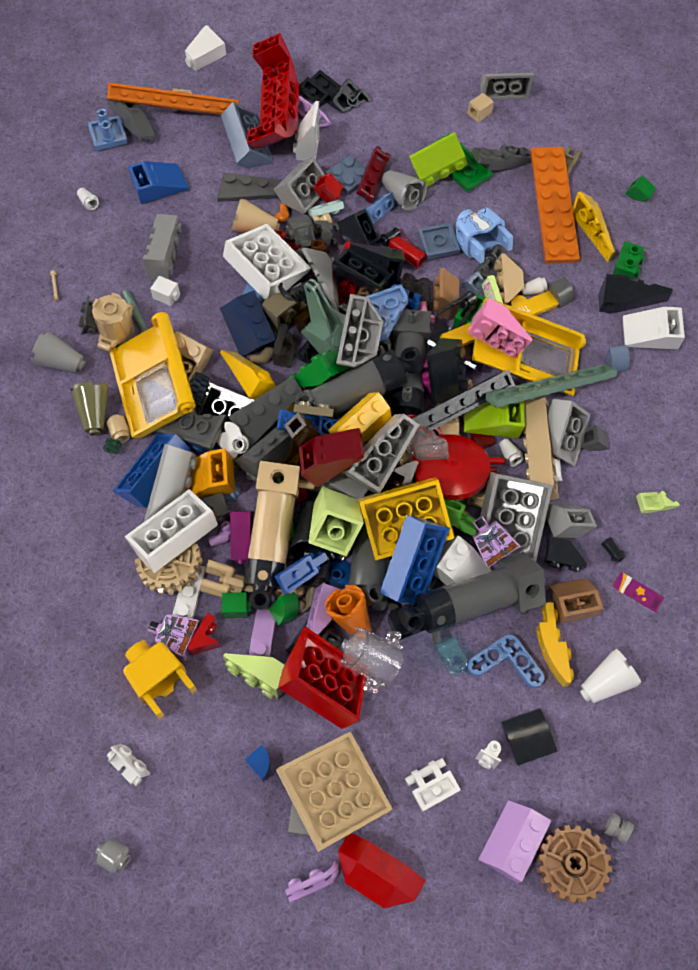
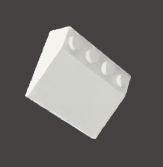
(265, 260)

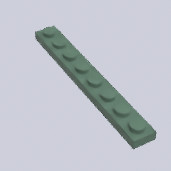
(550, 385)

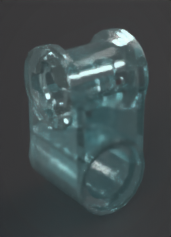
(450, 652)

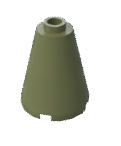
(91, 405)

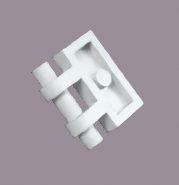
(436, 790)

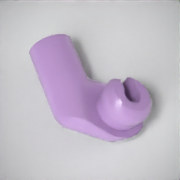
(223, 536)

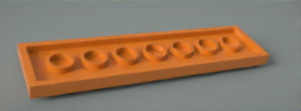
(554, 205)

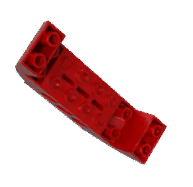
(278, 93)

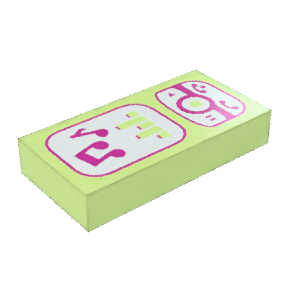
(491, 289)

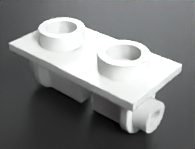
(488, 757)
(135, 769)

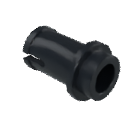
(385, 238)
(613, 550)

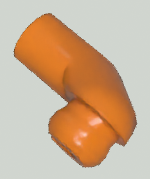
(283, 214)

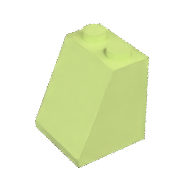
(335, 521)

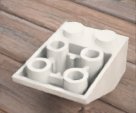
(654, 328)

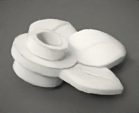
(231, 438)

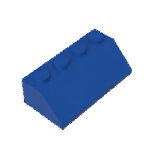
(140, 479)
(414, 559)

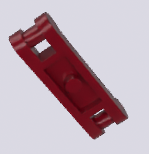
(373, 174)

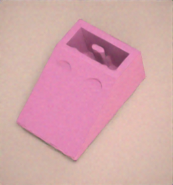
(499, 329)

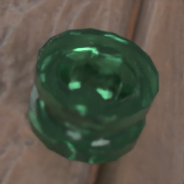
(112, 446)

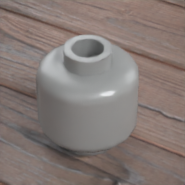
(112, 855)

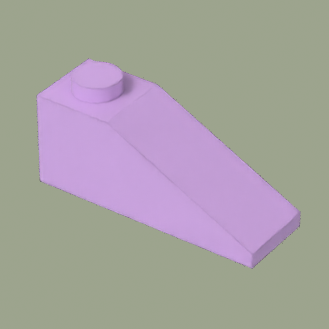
(318, 616)
(263, 634)

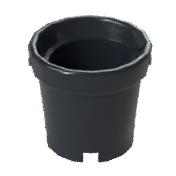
(300, 541)

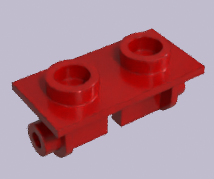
(345, 289)

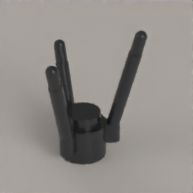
(466, 301)

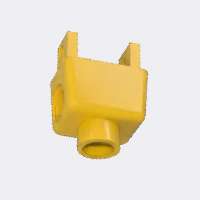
(154, 673)

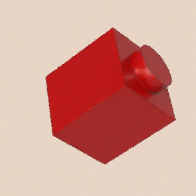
(328, 188)

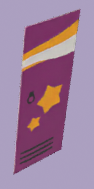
(638, 592)

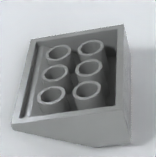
(519, 508)

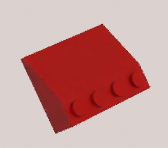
(322, 681)

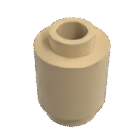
(118, 428)

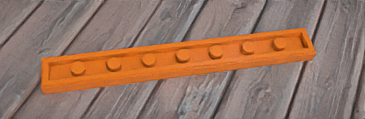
(168, 99)

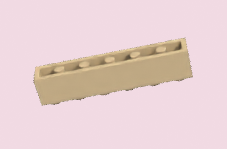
(538, 444)

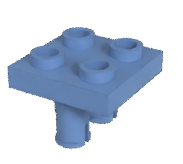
(107, 131)

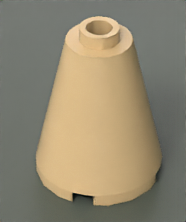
(251, 217)

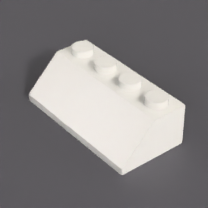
(171, 530)

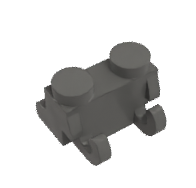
(326, 233)

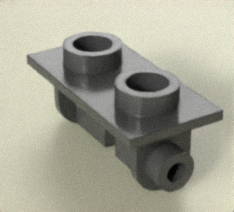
(87, 322)

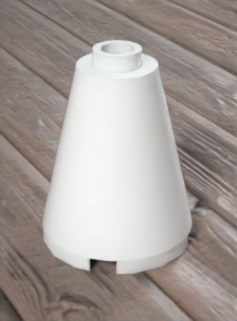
(610, 678)

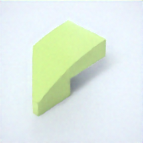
(655, 502)

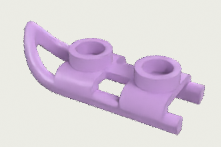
(305, 106)
(317, 879)

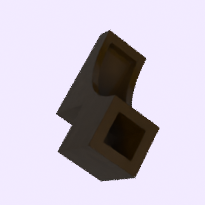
(301, 431)

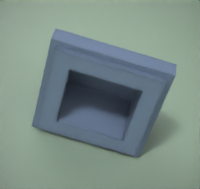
(474, 282)

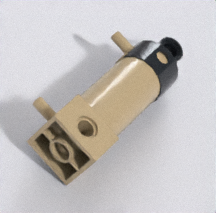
(272, 527)

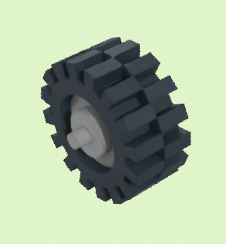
(198, 387)

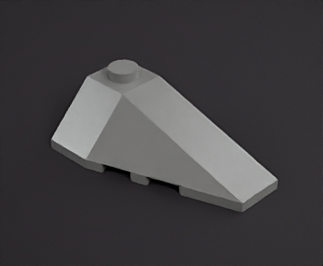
(323, 271)

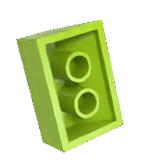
(439, 159)

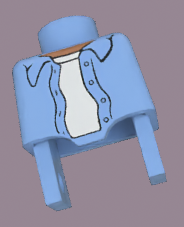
(480, 232)

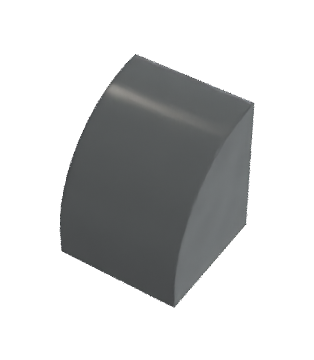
(562, 291)
(595, 439)

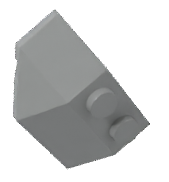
(360, 332)

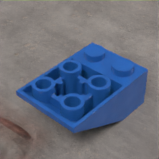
(156, 180)

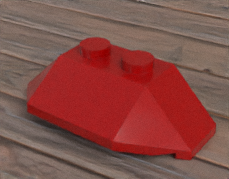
(377, 873)

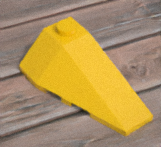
(590, 219)
(250, 376)

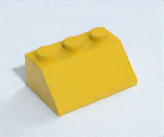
(367, 415)

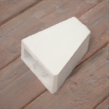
(204, 49)

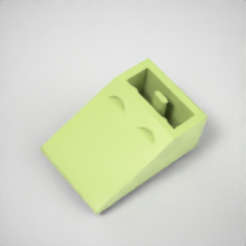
(257, 671)

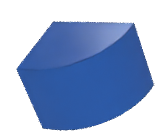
(259, 763)

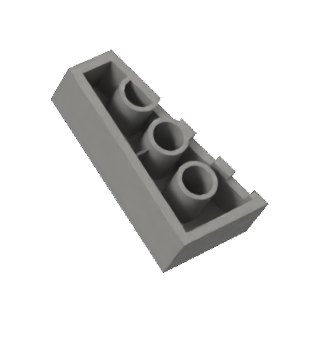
(162, 247)

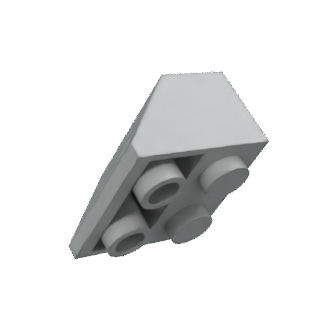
(569, 520)

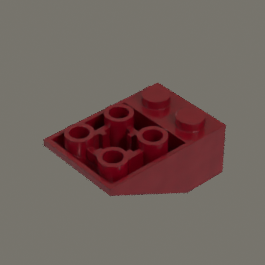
(330, 455)

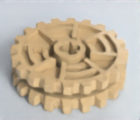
(174, 574)

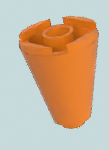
(348, 608)

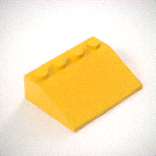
(387, 511)

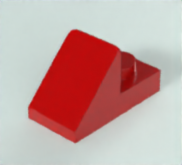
(201, 641)

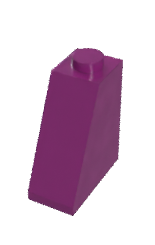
(240, 534)

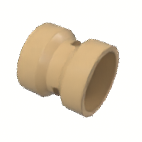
(325, 217)

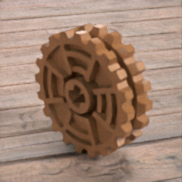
(591, 864)

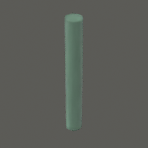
(135, 312)

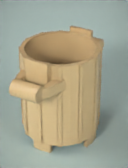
(113, 321)

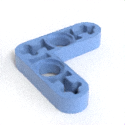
(505, 653)

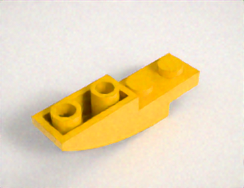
(554, 652)

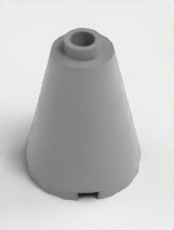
(405, 189)
(56, 354)

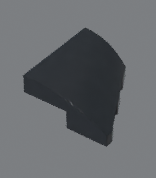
(348, 97)

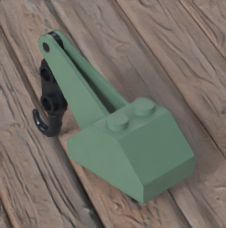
(326, 323)

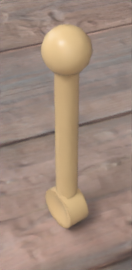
(53, 273)

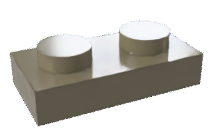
(306, 408)

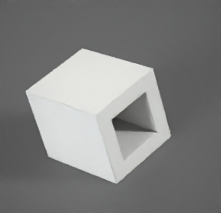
(165, 291)

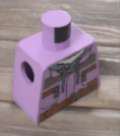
(493, 541)
(175, 633)

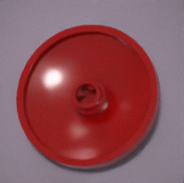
(461, 473)

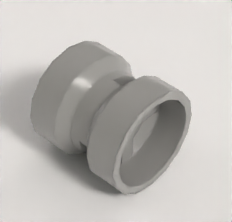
(618, 828)

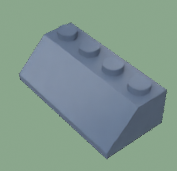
(237, 122)

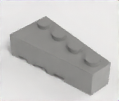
(383, 453)

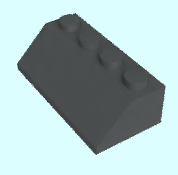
(270, 448)

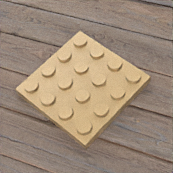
(334, 790)

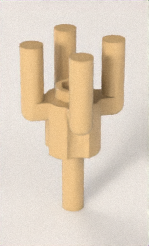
(227, 583)

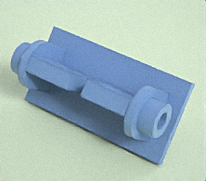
(381, 207)

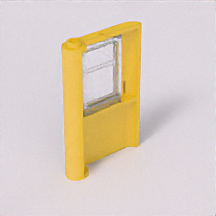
(549, 354)
(152, 378)

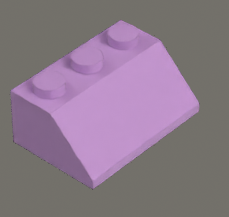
(514, 841)

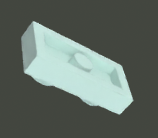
(332, 207)

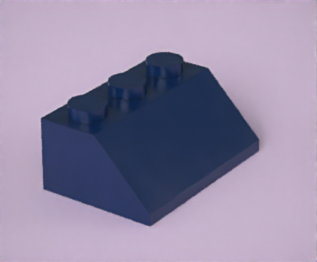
(247, 324)

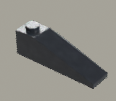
(622, 294)

